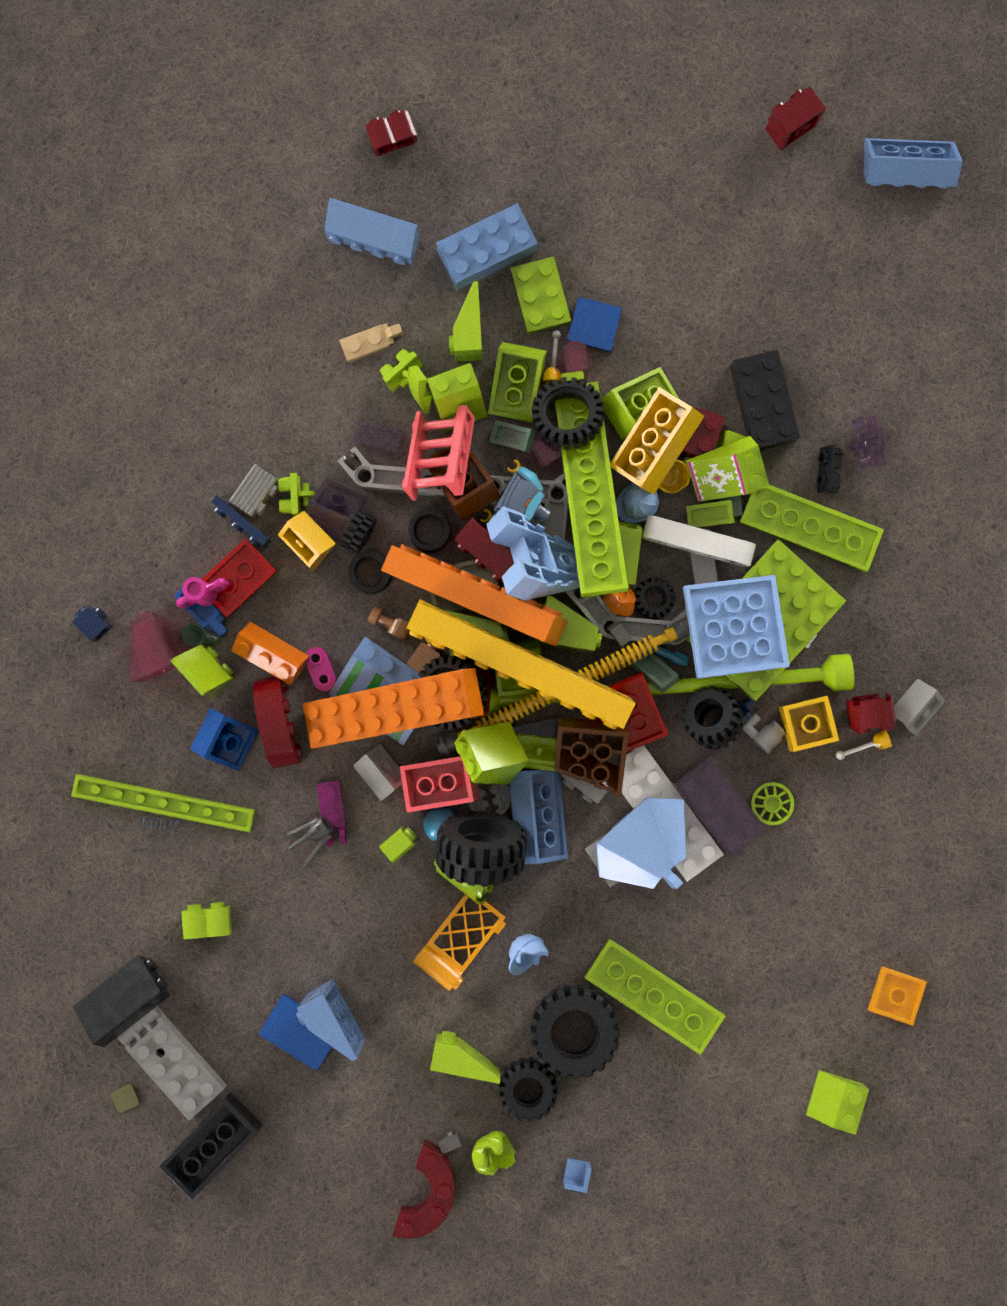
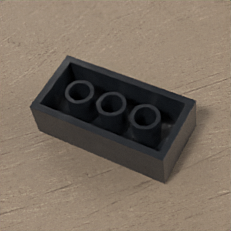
(764, 400)
(211, 1146)

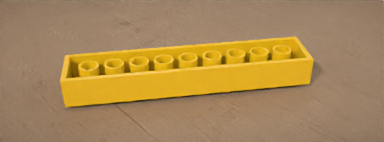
(520, 663)

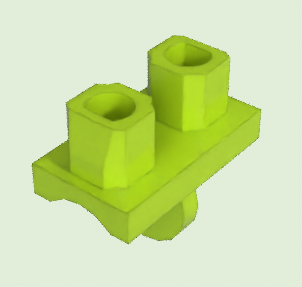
(398, 375)
(292, 485)

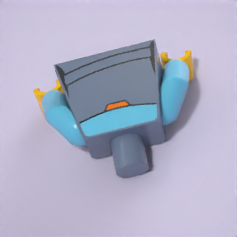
(522, 494)

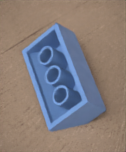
(911, 163)
(371, 232)
(540, 812)

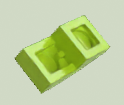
(417, 386)

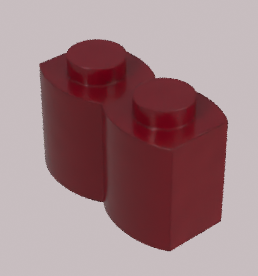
(391, 132)

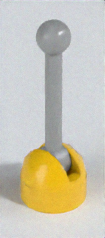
(553, 373)

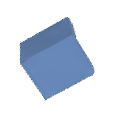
(577, 1175)

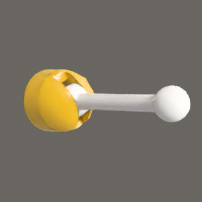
(880, 740)

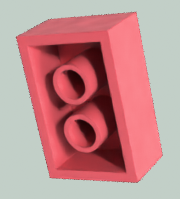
(437, 784)

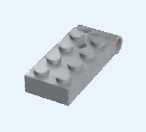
(178, 1072)

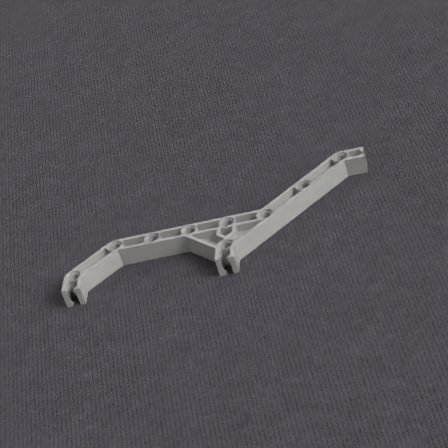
(593, 607)

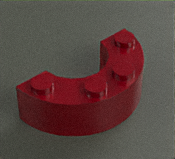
(273, 722)
(432, 1212)

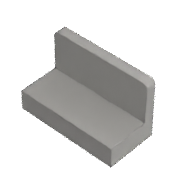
(918, 706)
(379, 772)

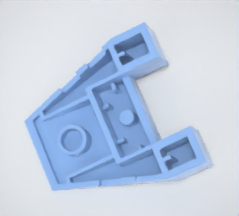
(541, 562)

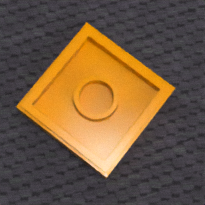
(897, 995)

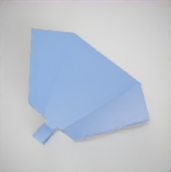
(645, 844)

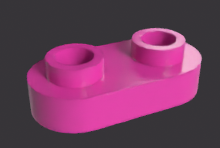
(321, 668)

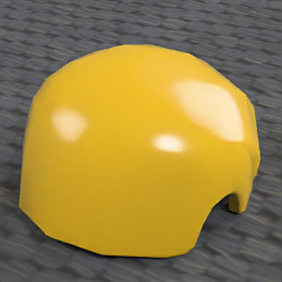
(676, 478)

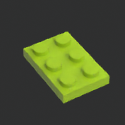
(540, 295)

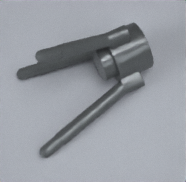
(319, 829)

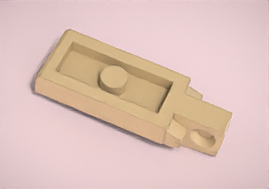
(369, 341)

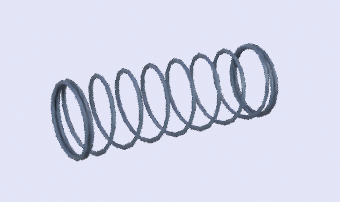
(143, 826)

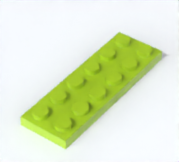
(812, 526)
(654, 996)

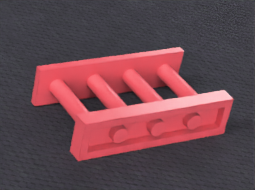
(456, 461)

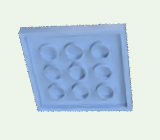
(735, 626)

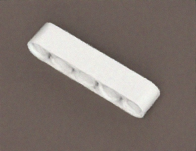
(698, 541)

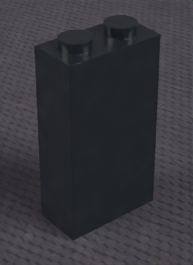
(121, 1000)

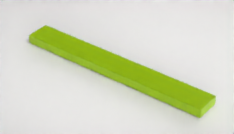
(163, 803)

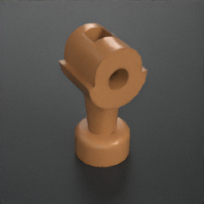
(395, 627)

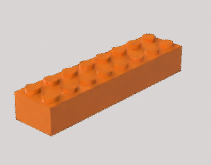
(479, 597)
(393, 708)

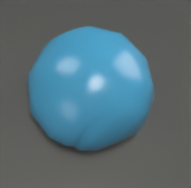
(435, 818)

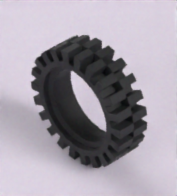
(562, 390)
(454, 663)

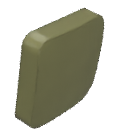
(125, 1098)

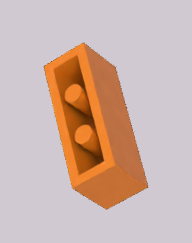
(269, 653)

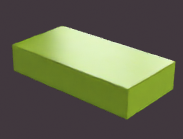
(711, 514)

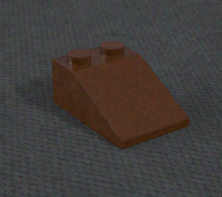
(478, 487)

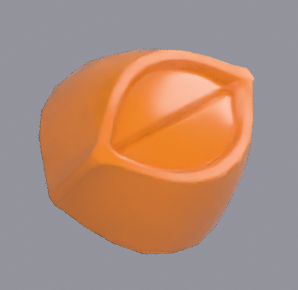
(621, 603)

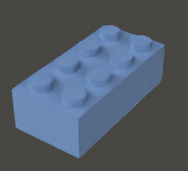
(487, 246)

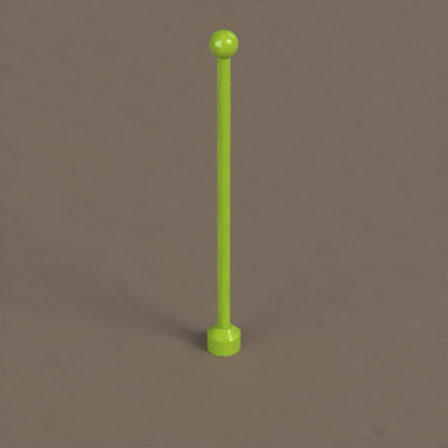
(835, 673)

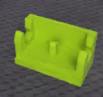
(539, 751)

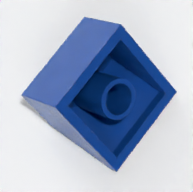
(224, 739)

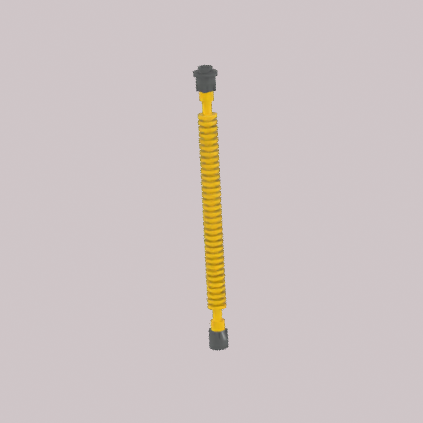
(678, 631)

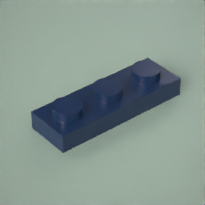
(240, 522)

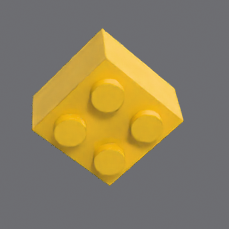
(808, 723)

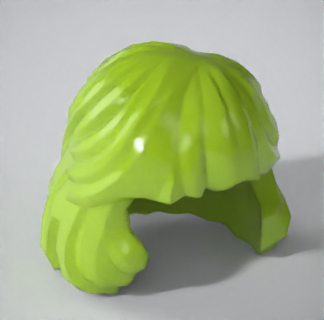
(492, 1153)

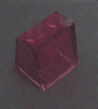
(150, 648)

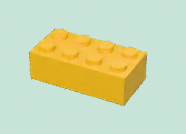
(656, 440)

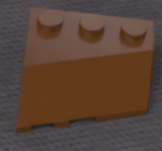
(591, 752)

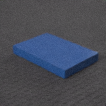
(288, 1034)

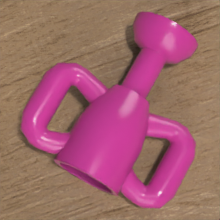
(200, 592)

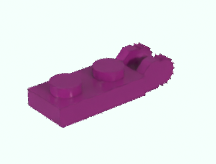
(332, 808)

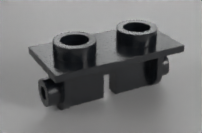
(829, 459)

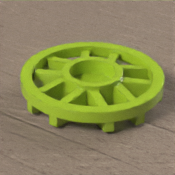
(772, 803)

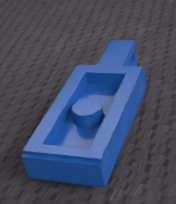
(208, 617)

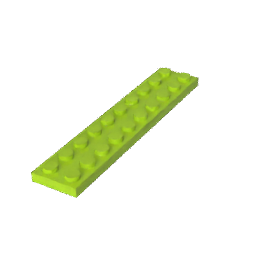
(592, 505)

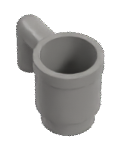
(767, 737)

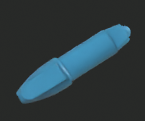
(676, 657)

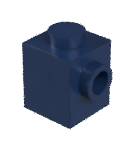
(92, 622)

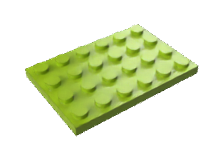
(804, 605)

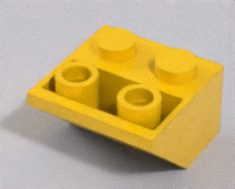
(306, 540)

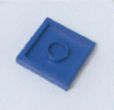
(594, 324)

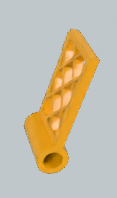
(441, 965)

